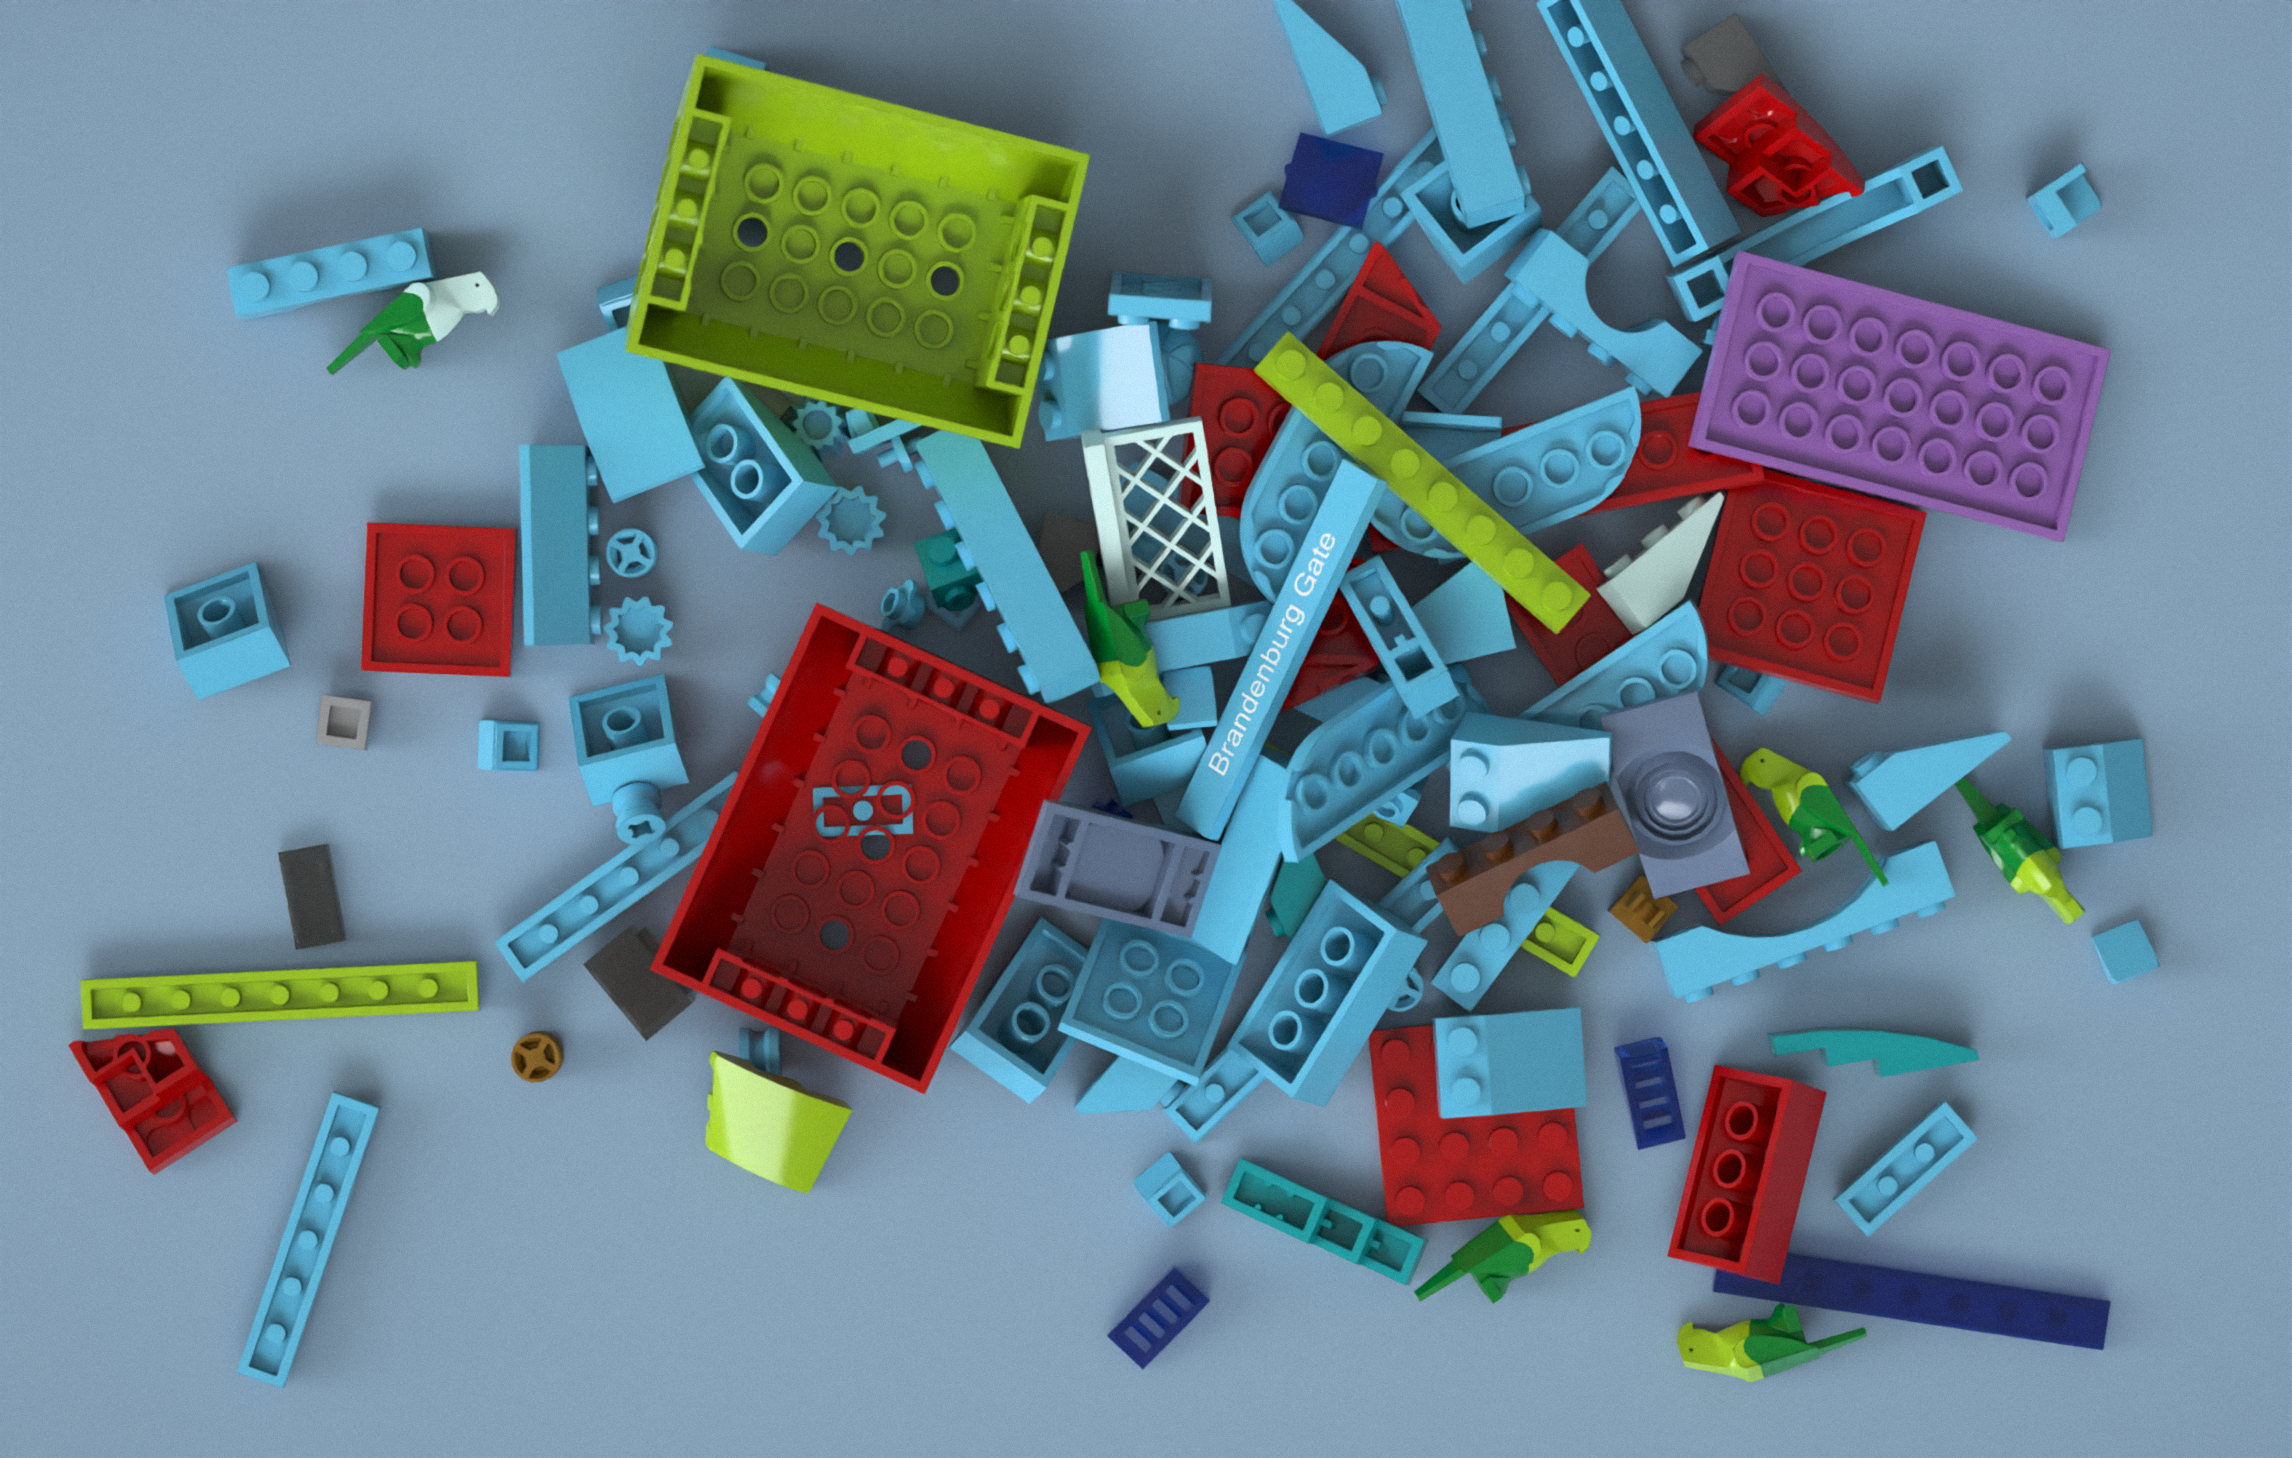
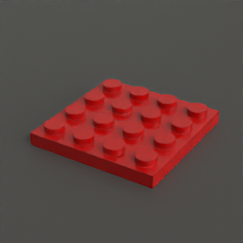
(1809, 583)
(1462, 1164)

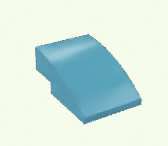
(630, 415)

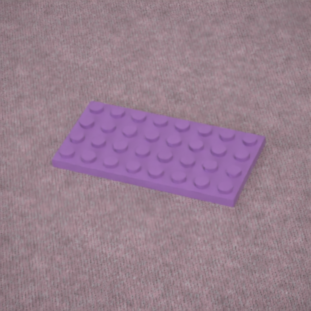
(1899, 397)

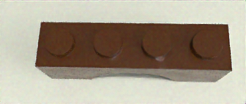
(1578, 830)

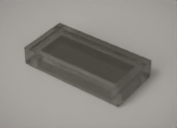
(312, 896)

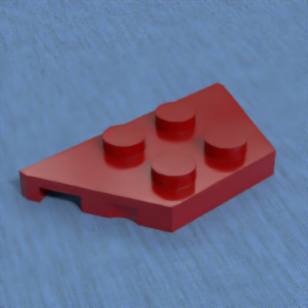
(1380, 308)
(1336, 654)

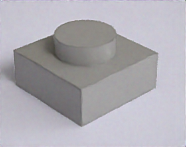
(344, 722)

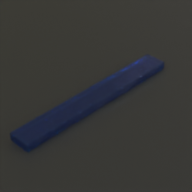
(1929, 1299)

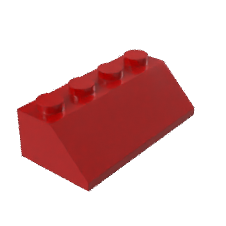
(1747, 1173)

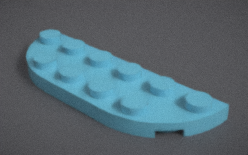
(1305, 460)
(1532, 473)
(1651, 665)
(1363, 763)

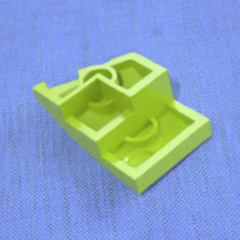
(771, 1123)

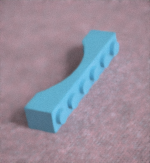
(1817, 230)
(1704, 956)

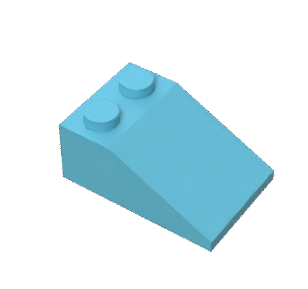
(1102, 382)
(756, 469)
(1519, 766)
(1905, 779)
(1017, 1020)
(1509, 1062)

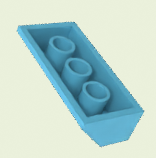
(558, 545)
(1245, 862)
(1327, 994)

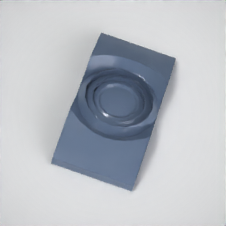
(1675, 793)
(1117, 868)

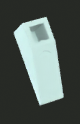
(1659, 576)

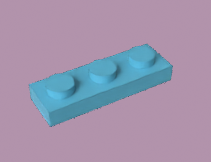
(1905, 1168)

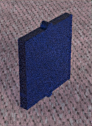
(1331, 181)

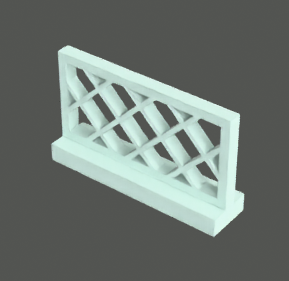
(1112, 524)

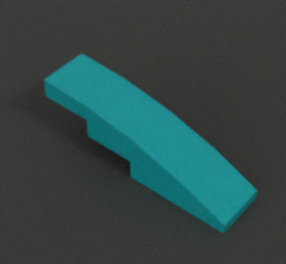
(1890, 1050)
(1324, 1221)

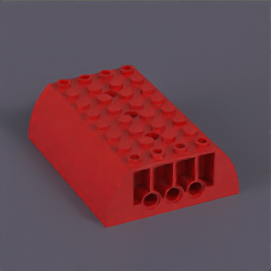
(913, 917)

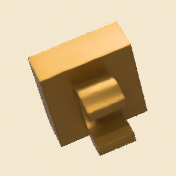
(1640, 910)

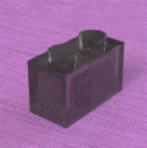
(640, 993)

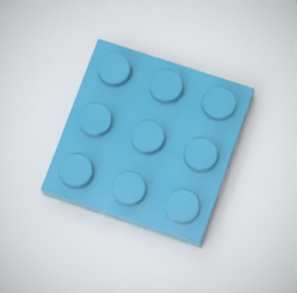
(1151, 998)

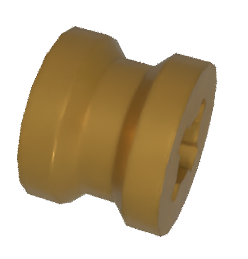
(526, 1060)

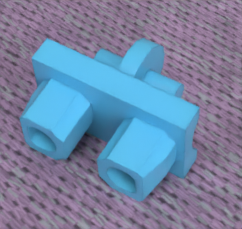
(868, 435)

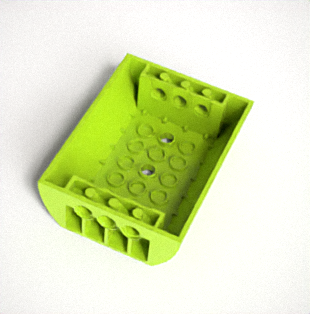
(912, 199)

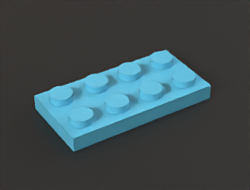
(1169, 297)

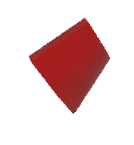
(1775, 151)
(155, 1093)

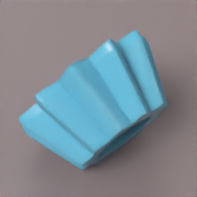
(819, 426)
(850, 520)
(638, 630)

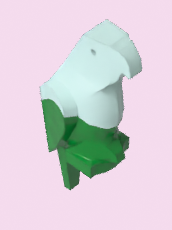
(423, 317)

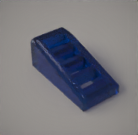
(1639, 1053)
(1187, 1287)

